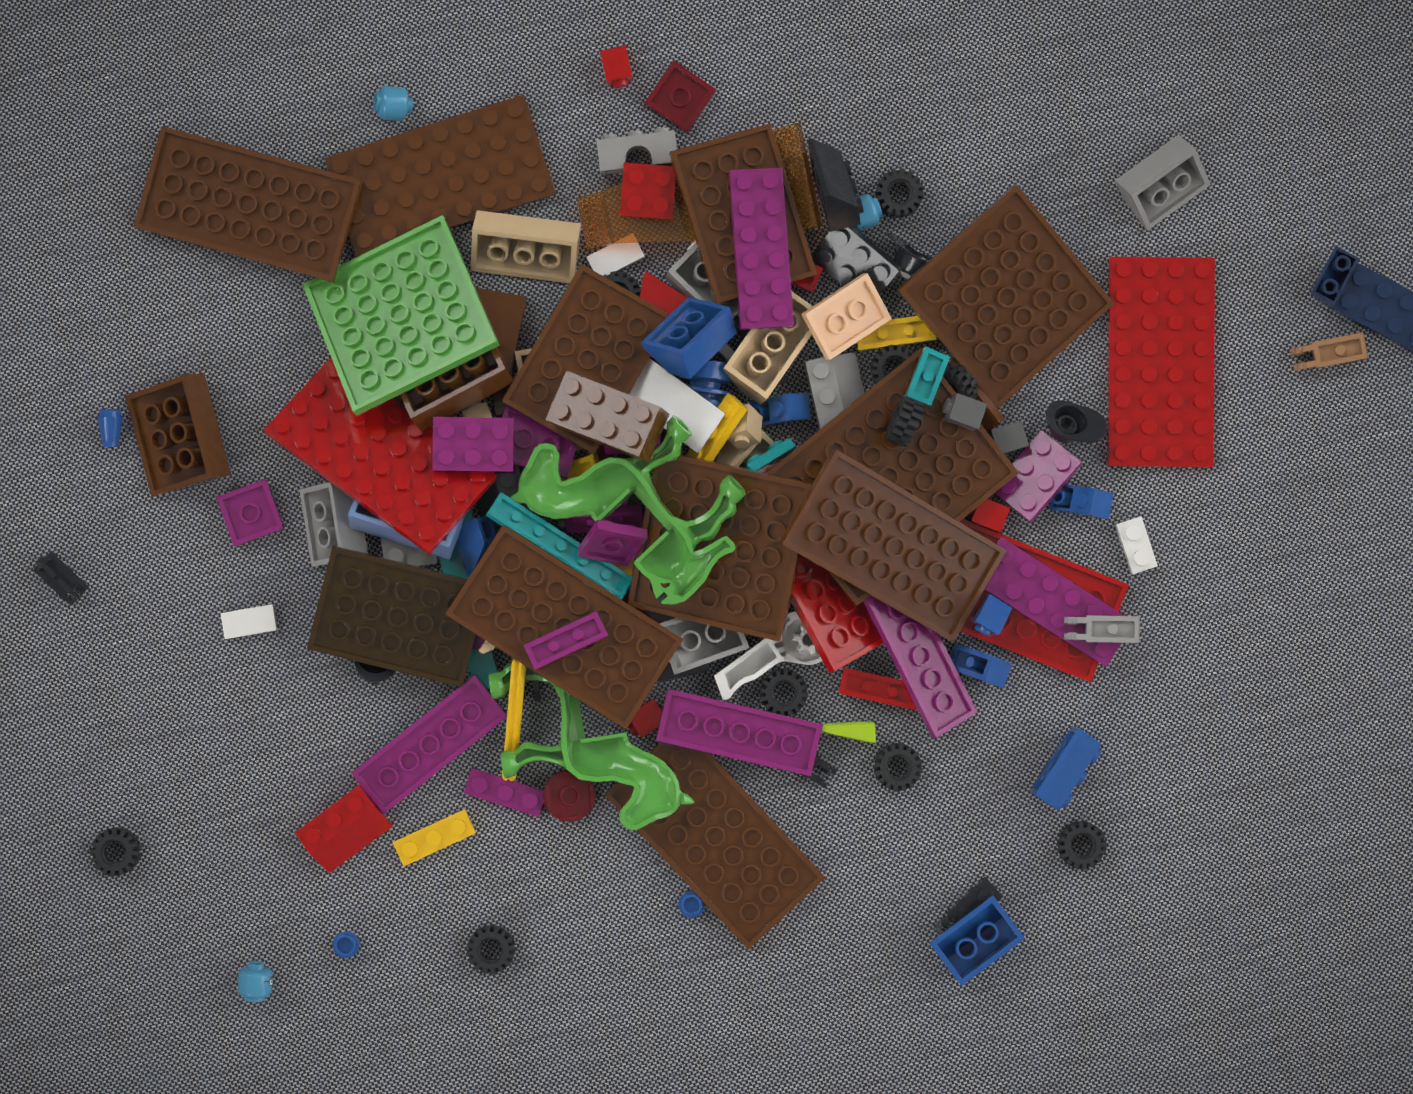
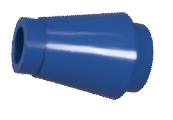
(110, 426)

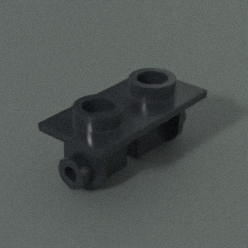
(60, 578)

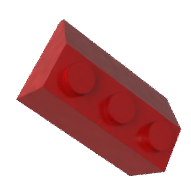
(343, 829)

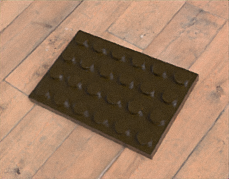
(391, 617)

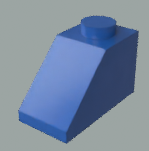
(980, 665)

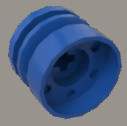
(708, 381)

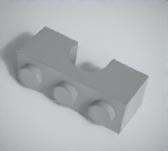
(615, 150)

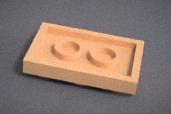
(846, 316)

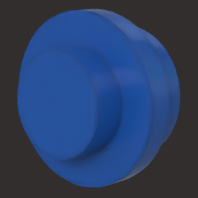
(691, 904)
(346, 944)

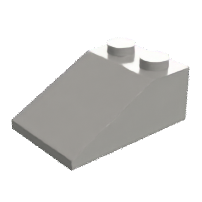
(702, 644)

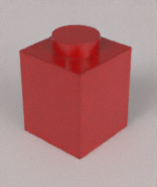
(616, 67)
(990, 515)
(646, 719)

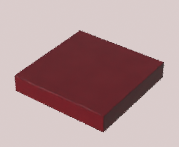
(680, 97)

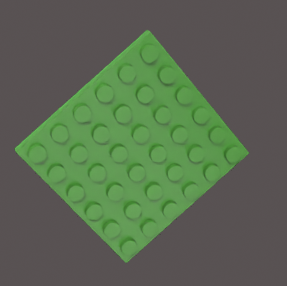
(400, 315)

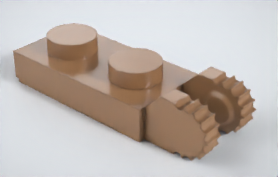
(1333, 351)

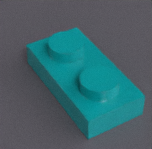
(927, 376)
(775, 452)

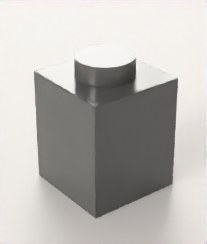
(964, 411)
(1010, 437)

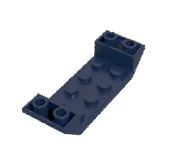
(1366, 298)

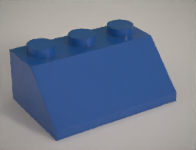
(690, 336)
(1066, 768)
(977, 940)

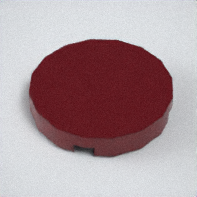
(568, 796)

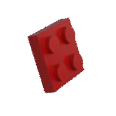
(647, 191)

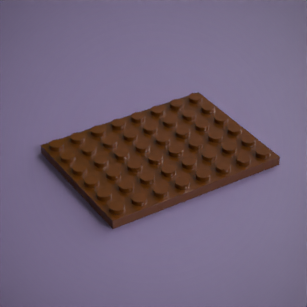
(940, 465)

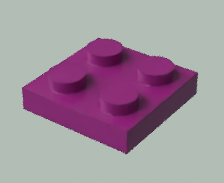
(250, 512)
(612, 542)

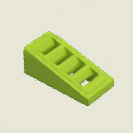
(859, 730)

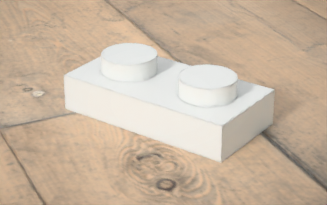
(1136, 545)

